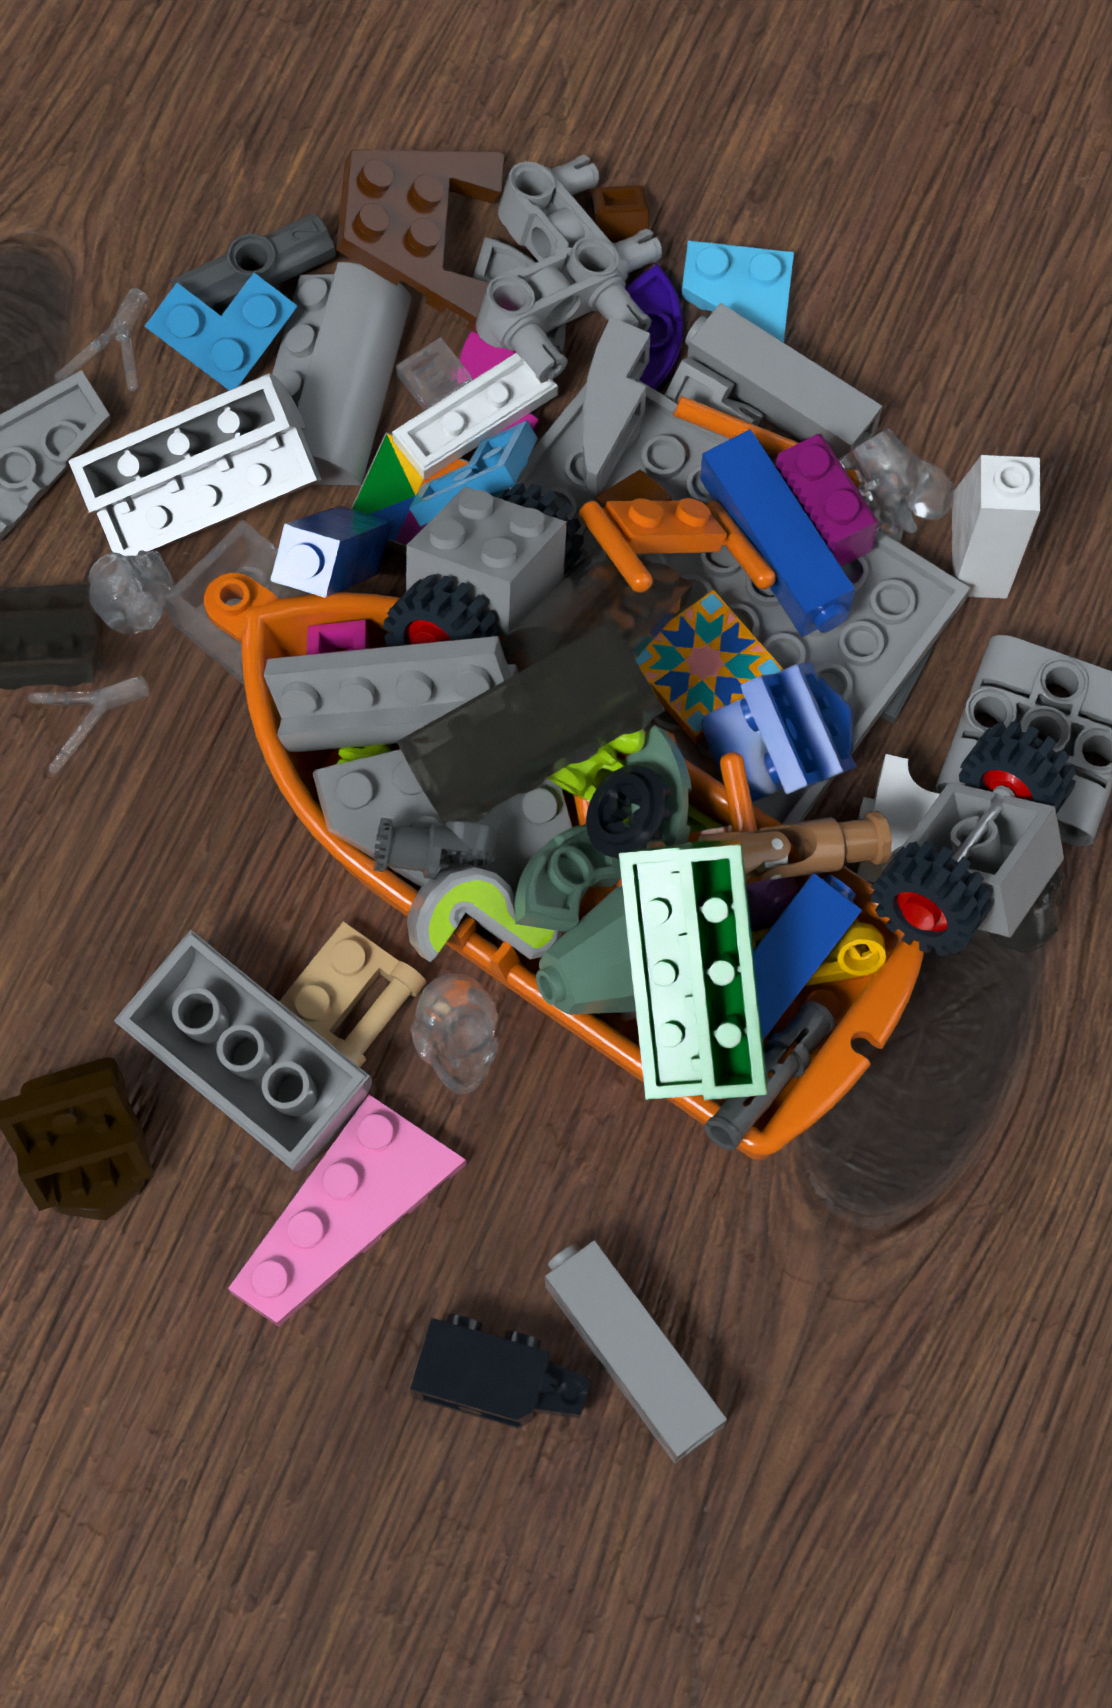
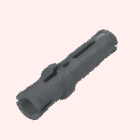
(805, 1031)

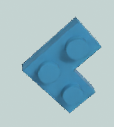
(225, 343)
(491, 469)

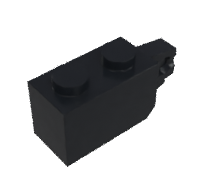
(494, 1375)

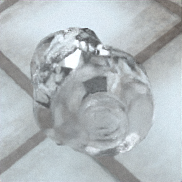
(130, 590)
(456, 1031)

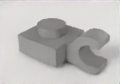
(710, 389)

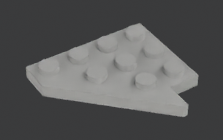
(384, 786)

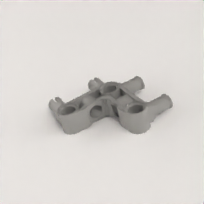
(574, 269)

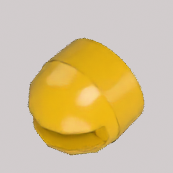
(850, 953)

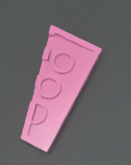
(352, 1197)

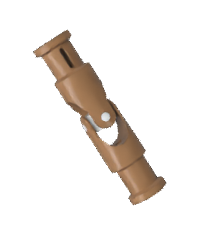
(820, 843)

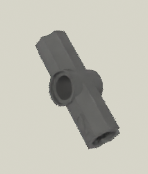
(279, 253)

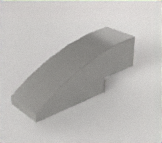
(612, 400)

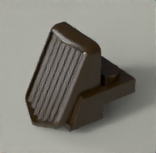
(77, 1140)

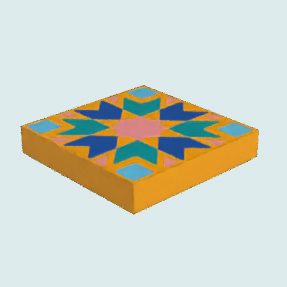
(703, 661)

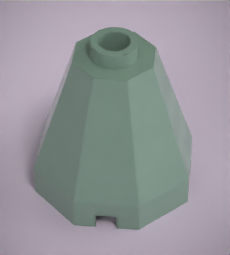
(591, 963)

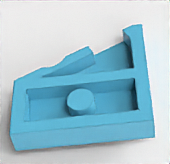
(741, 278)

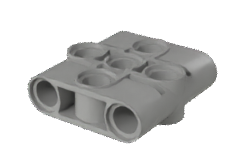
(1014, 689)

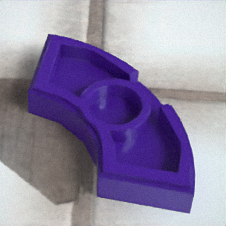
(659, 300)

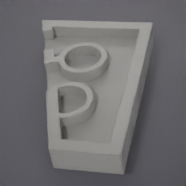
(41, 439)

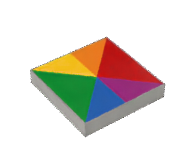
(391, 489)

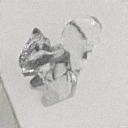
(898, 483)

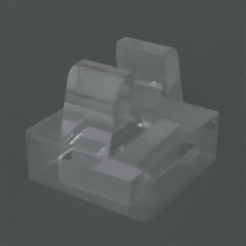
(433, 374)

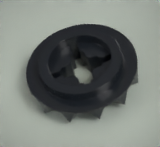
(611, 806)

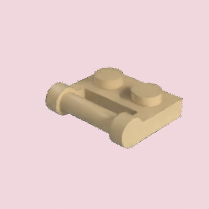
(339, 980)

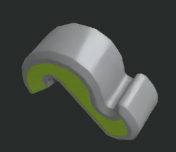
(481, 896)

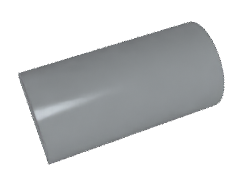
(246, 1052)

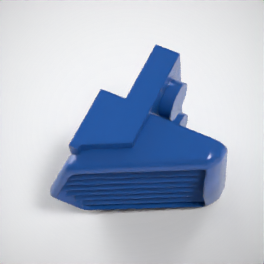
(787, 730)

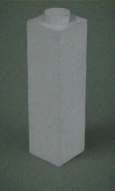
(782, 382)
(633, 1350)

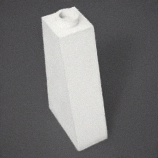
(994, 522)

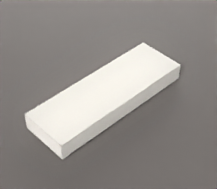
(472, 415)

